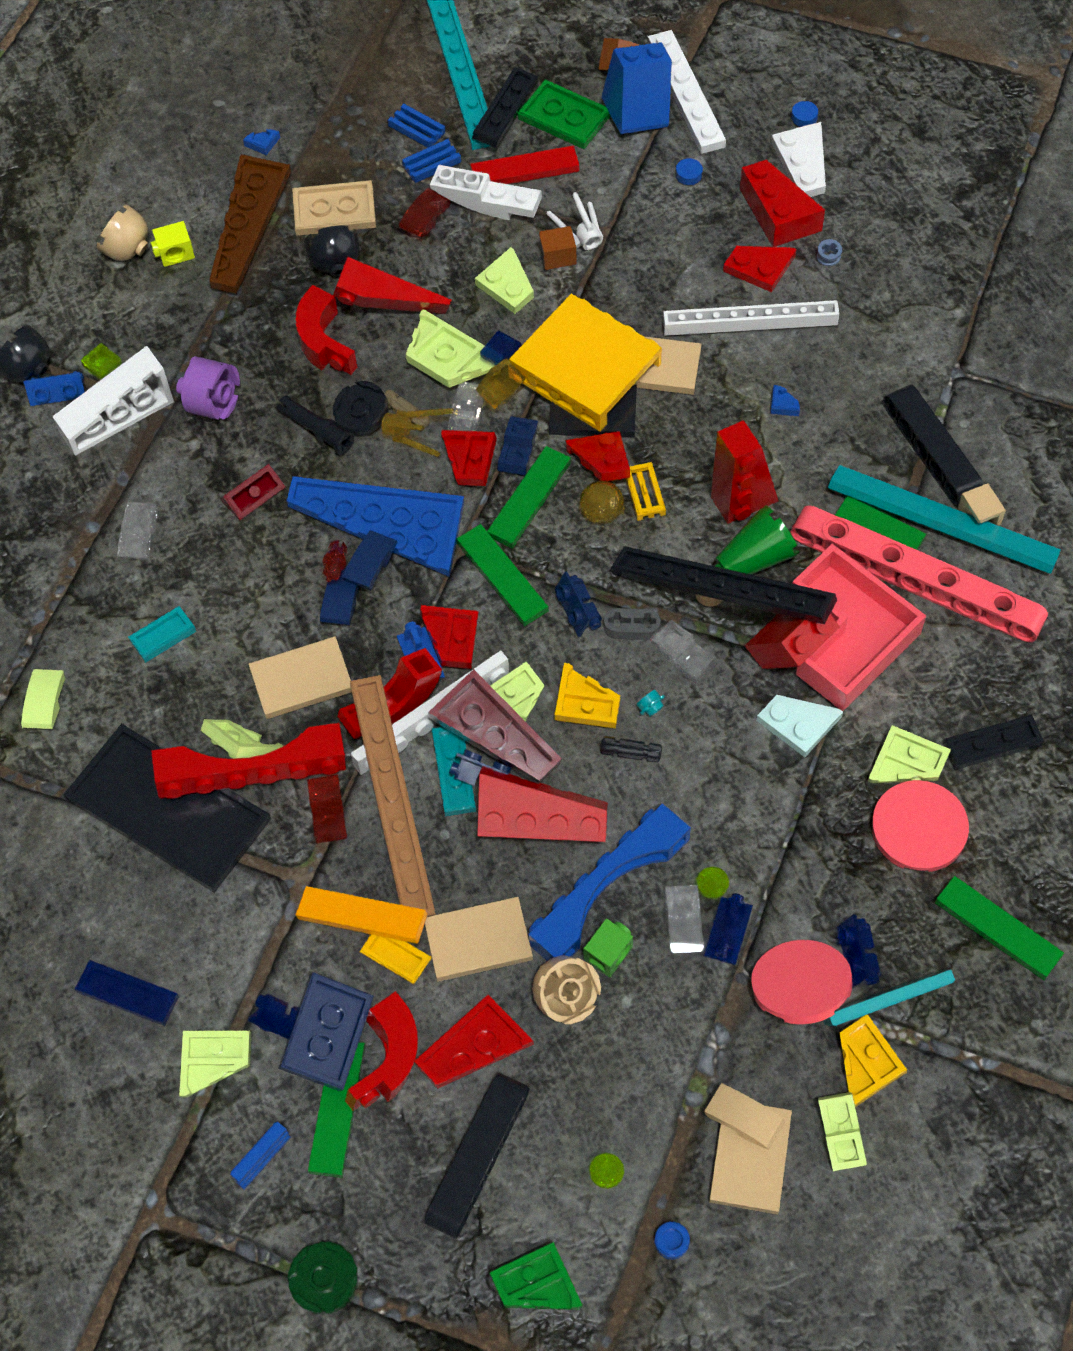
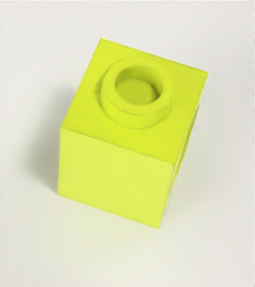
(172, 244)

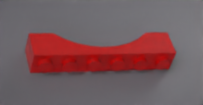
(187, 772)

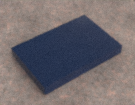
(326, 1032)

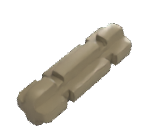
(403, 405)

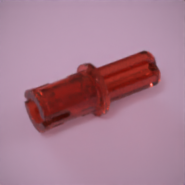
(334, 560)

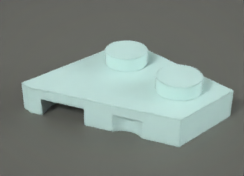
(798, 722)

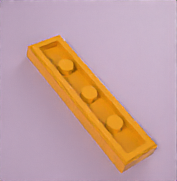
(361, 914)

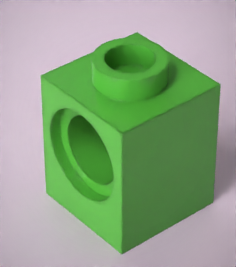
(608, 947)

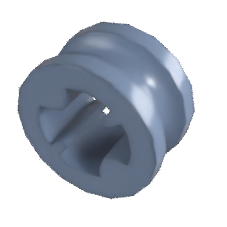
(826, 246)

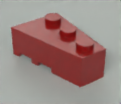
(779, 204)

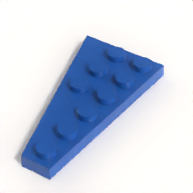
(418, 520)

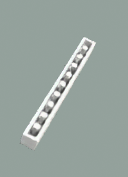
(750, 318)

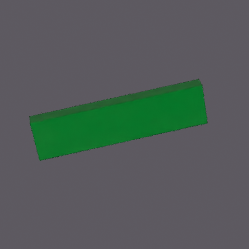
(529, 497)
(502, 575)
(999, 928)
(335, 1125)

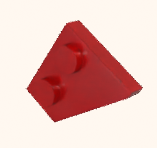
(470, 455)
(451, 634)

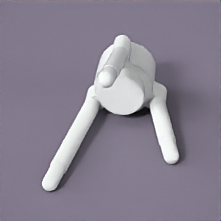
(587, 233)

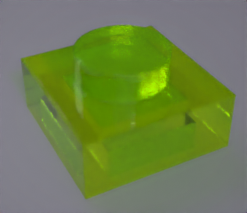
(101, 361)

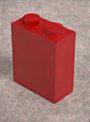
(789, 641)

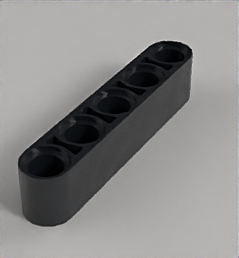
(932, 442)
(477, 1155)

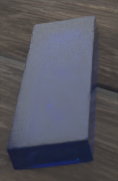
(127, 993)

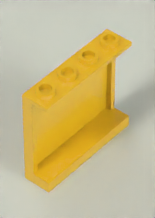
(584, 360)

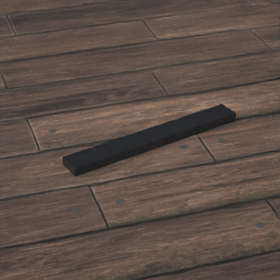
(725, 584)

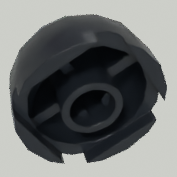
(331, 248)
(24, 356)

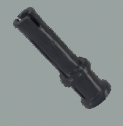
(325, 429)

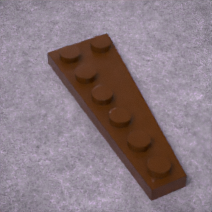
(251, 206)

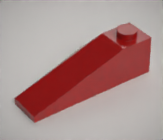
(374, 288)

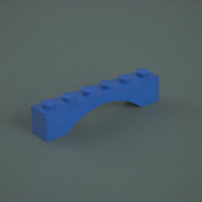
(652, 842)

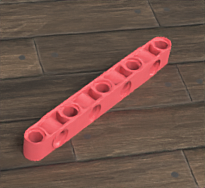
(922, 574)

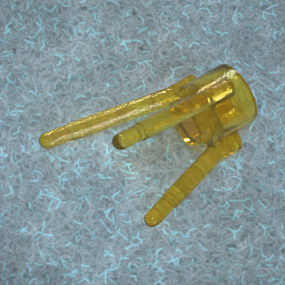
(399, 425)

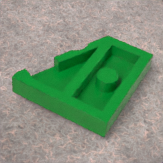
(536, 1282)

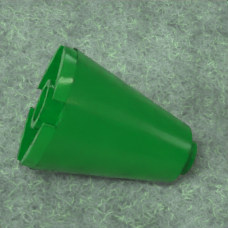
(758, 545)

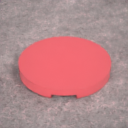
(920, 826)
(801, 981)

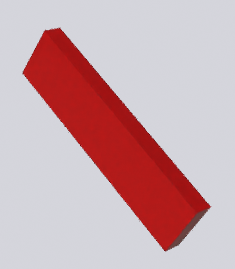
(530, 165)

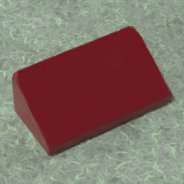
(253, 492)

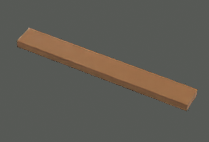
(391, 794)

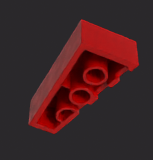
(740, 474)

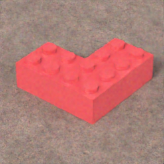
(872, 631)

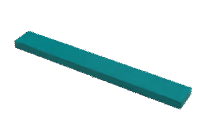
(459, 65)
(944, 519)

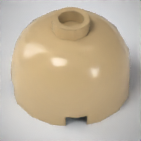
(124, 235)
(566, 989)

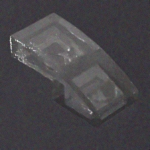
(467, 408)
(136, 530)
(681, 651)
(684, 918)

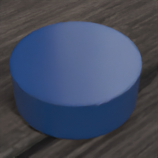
(804, 113)
(689, 171)
(672, 1240)

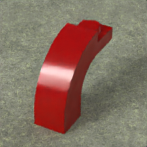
(312, 317)
(408, 689)
(398, 1033)

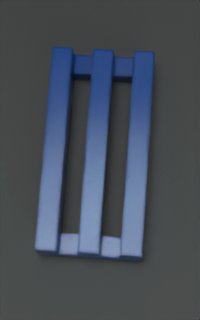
(420, 124)
(429, 158)
(260, 1155)

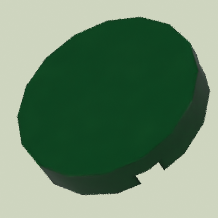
(323, 1278)

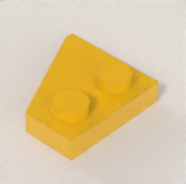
(585, 701)
(868, 1060)

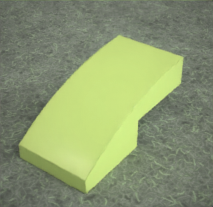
(41, 699)
(842, 1131)

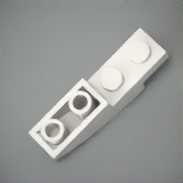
(480, 194)

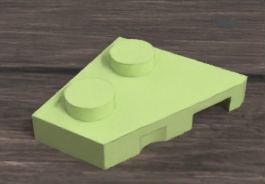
(506, 282)
(520, 689)
(236, 739)
(908, 758)
(211, 1058)

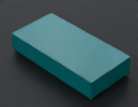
(162, 634)

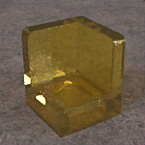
(500, 383)

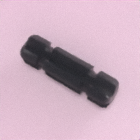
(631, 749)

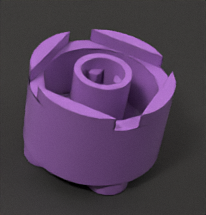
(209, 388)

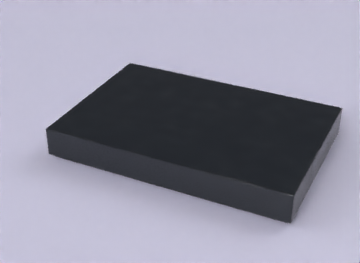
(619, 418)

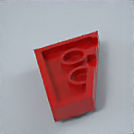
(473, 1043)

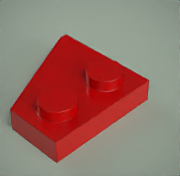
(759, 264)
(602, 455)

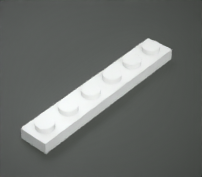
(690, 97)
(418, 721)

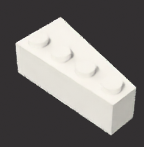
(115, 402)

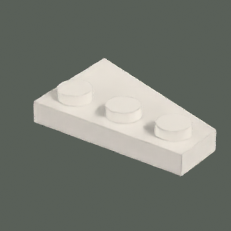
(802, 157)

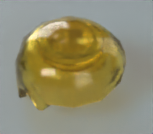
(602, 502)

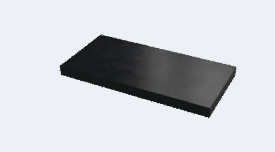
(192, 833)

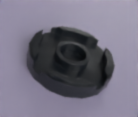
(360, 408)

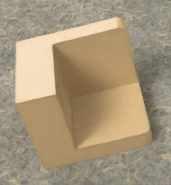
(982, 504)

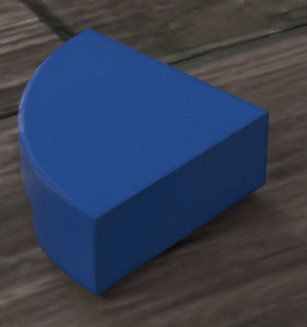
(263, 141)
(783, 402)

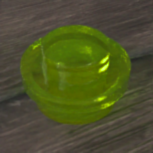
(713, 882)
(606, 1171)

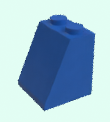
(639, 87)

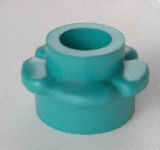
(651, 703)

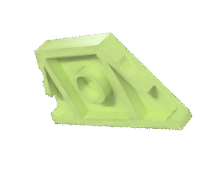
(445, 352)

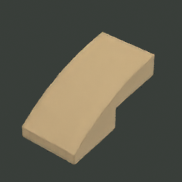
(745, 1116)

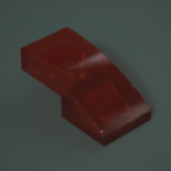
(423, 212)
(327, 808)

